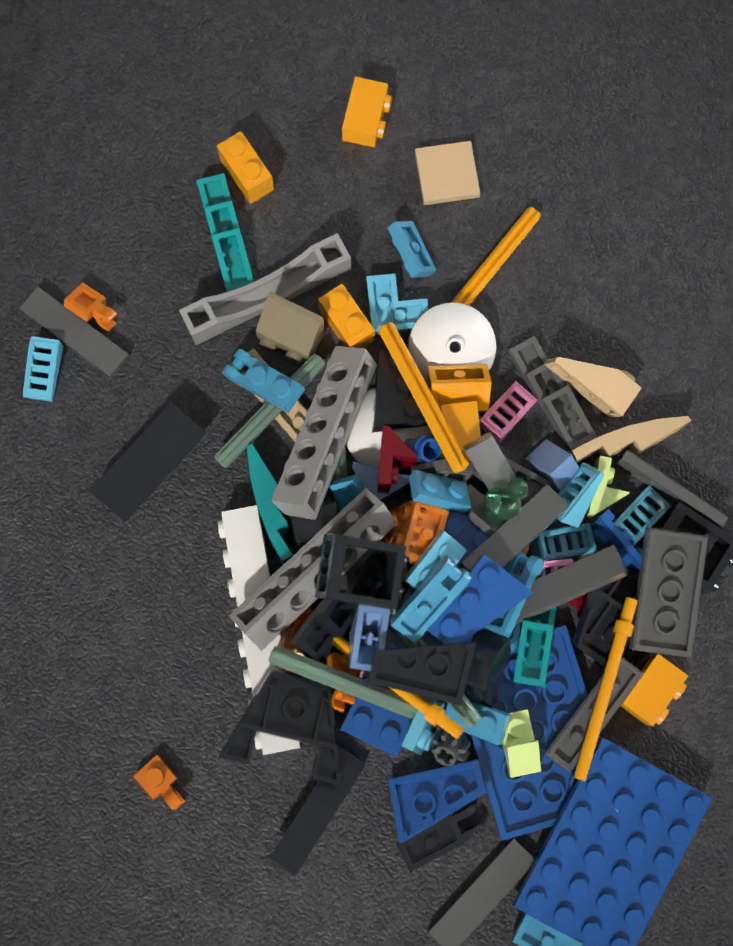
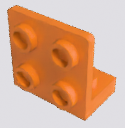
(416, 527)

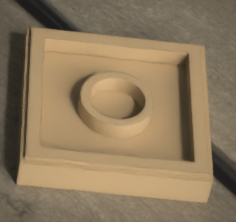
(447, 173)

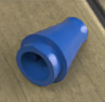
(425, 448)

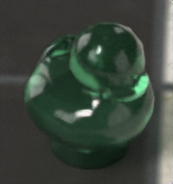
(505, 503)

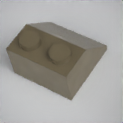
(289, 329)

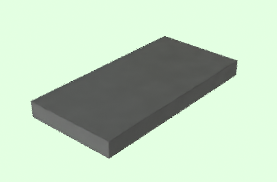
(668, 592)

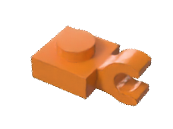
(89, 303)
(341, 663)
(157, 780)

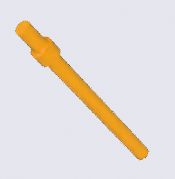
(622, 630)
(432, 712)

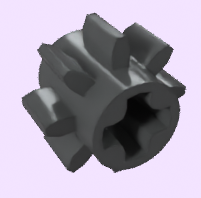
(449, 749)

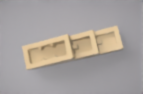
(636, 437)

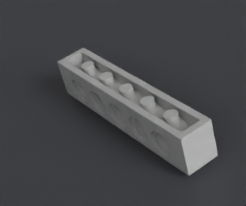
(324, 432)
(294, 584)

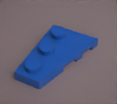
(608, 533)
(482, 601)
(432, 795)

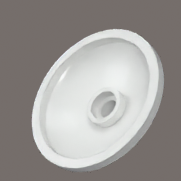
(449, 323)
(366, 445)

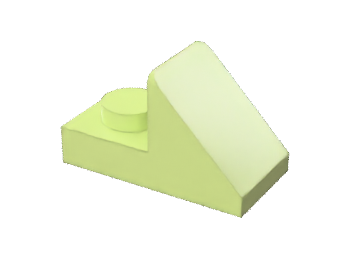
(604, 495)
(520, 746)

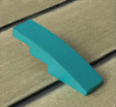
(225, 232)
(263, 489)
(535, 648)

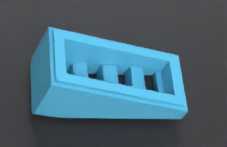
(33, 356)
(649, 491)
(578, 498)
(544, 546)

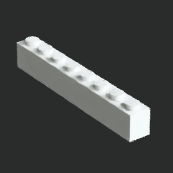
(250, 569)

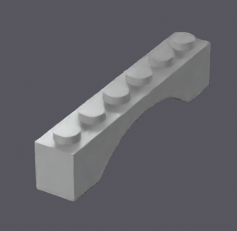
(308, 270)

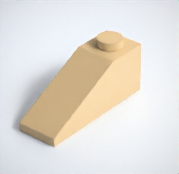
(603, 386)

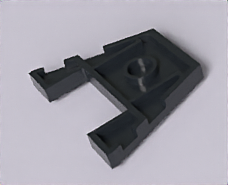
(596, 625)
(294, 711)

